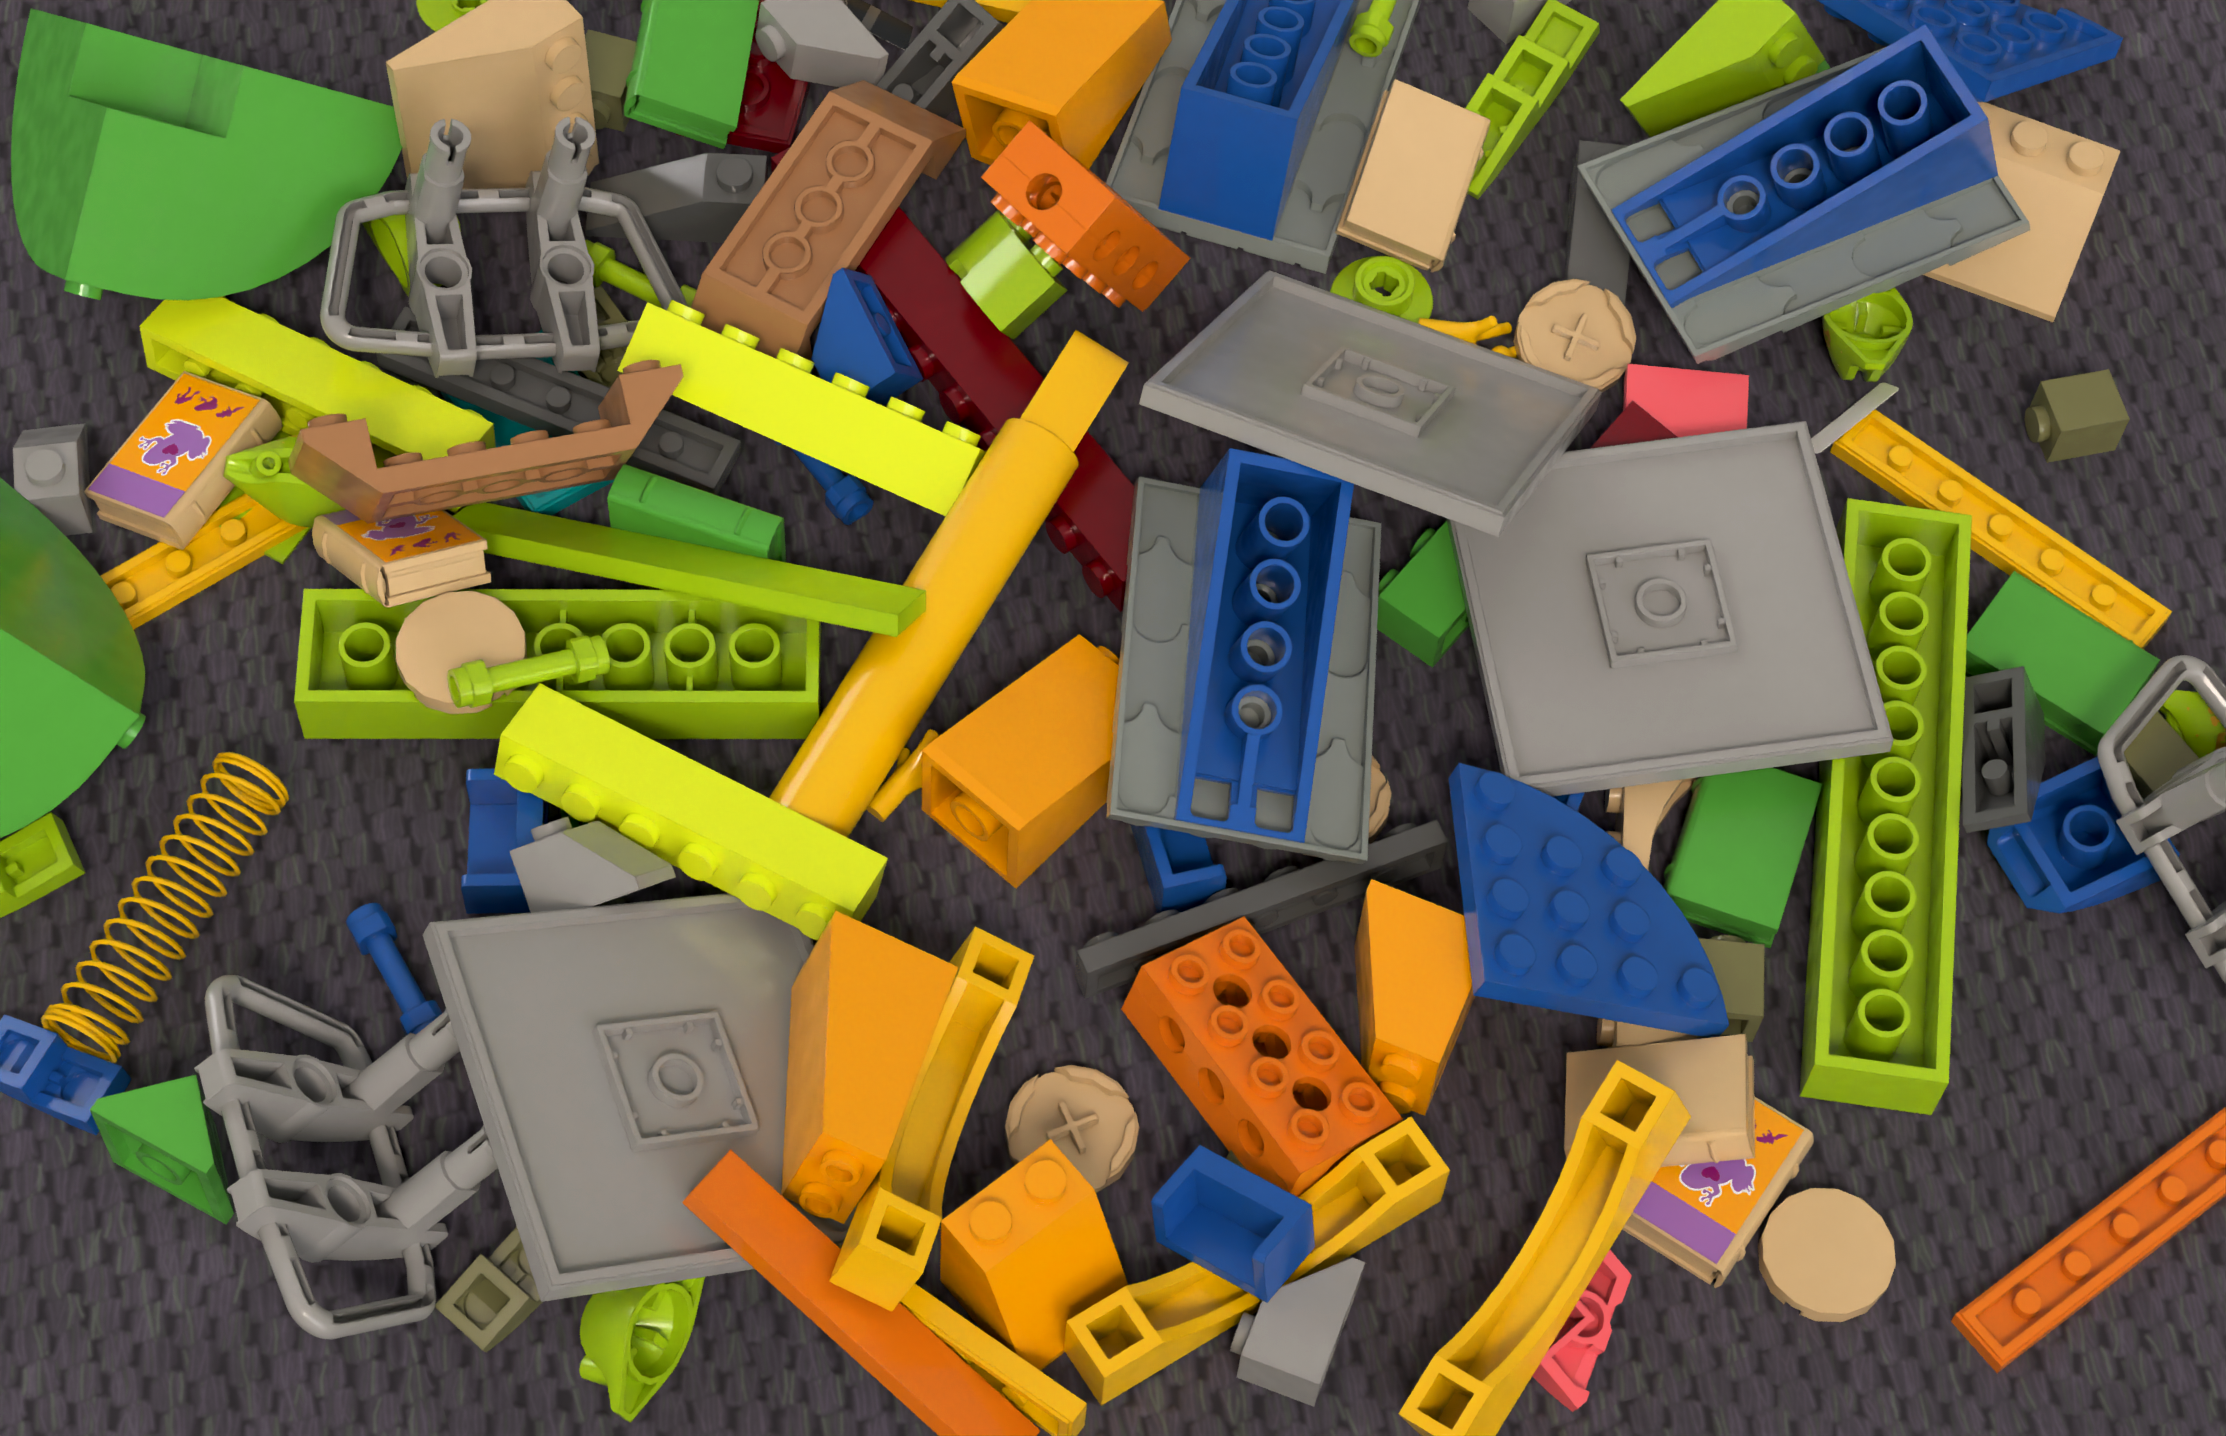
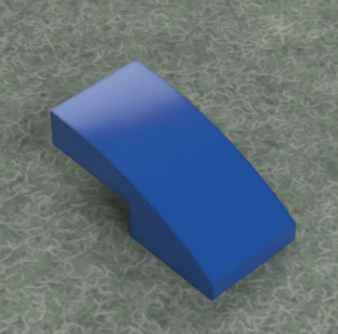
(52, 1076)

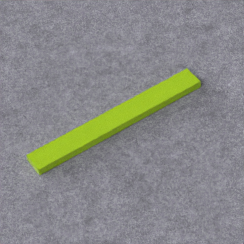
(696, 569)

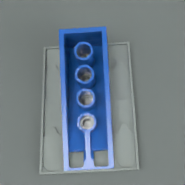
(1257, 123)
(1809, 196)
(1254, 667)

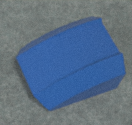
(2072, 847)

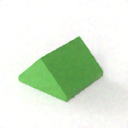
(169, 1141)

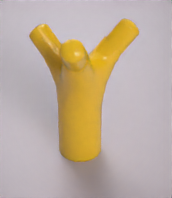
(1469, 331)
(903, 781)

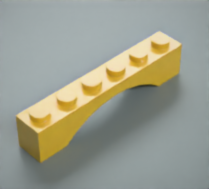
(1606, 1173)
(903, 1204)
(1175, 1313)

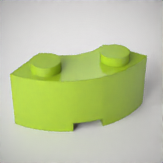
(1007, 274)

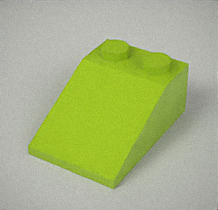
(1721, 61)

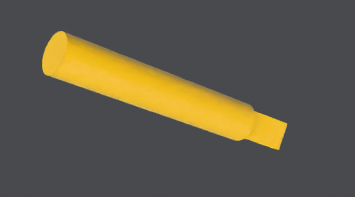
(962, 577)

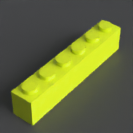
(303, 377)
(806, 412)
(687, 813)

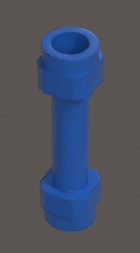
(844, 495)
(376, 935)

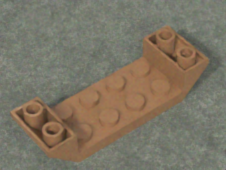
(821, 214)
(340, 460)

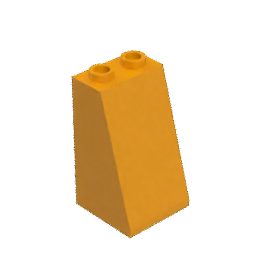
(1065, 70)
(1027, 761)
(854, 1054)

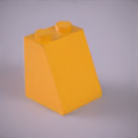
(1409, 992)
(1030, 1254)

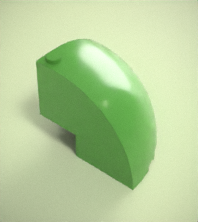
(179, 166)
(65, 666)

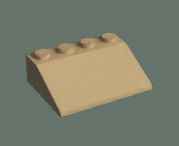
(504, 75)
(2058, 188)

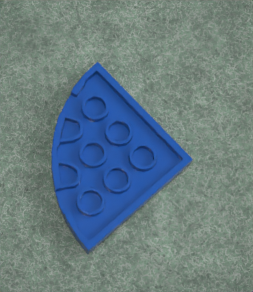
(1989, 42)
(1571, 914)

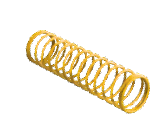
(241, 789)

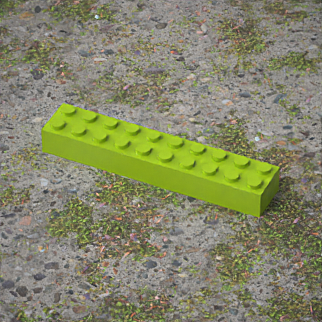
(1892, 826)

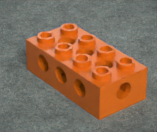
(1082, 220)
(1257, 1057)

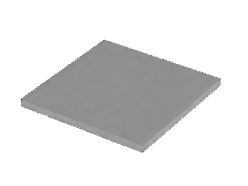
(1375, 401)
(1670, 617)
(618, 1072)

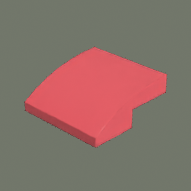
(1689, 399)

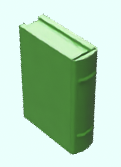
(691, 66)
(686, 514)
(2073, 662)
(1741, 850)

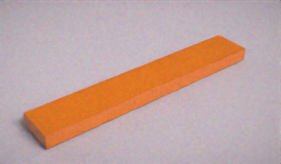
(2098, 1247)
(886, 1343)

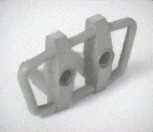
(439, 257)
(2188, 798)
(328, 1102)

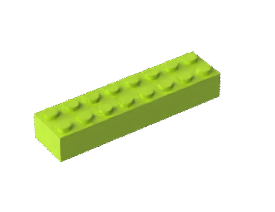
(674, 673)

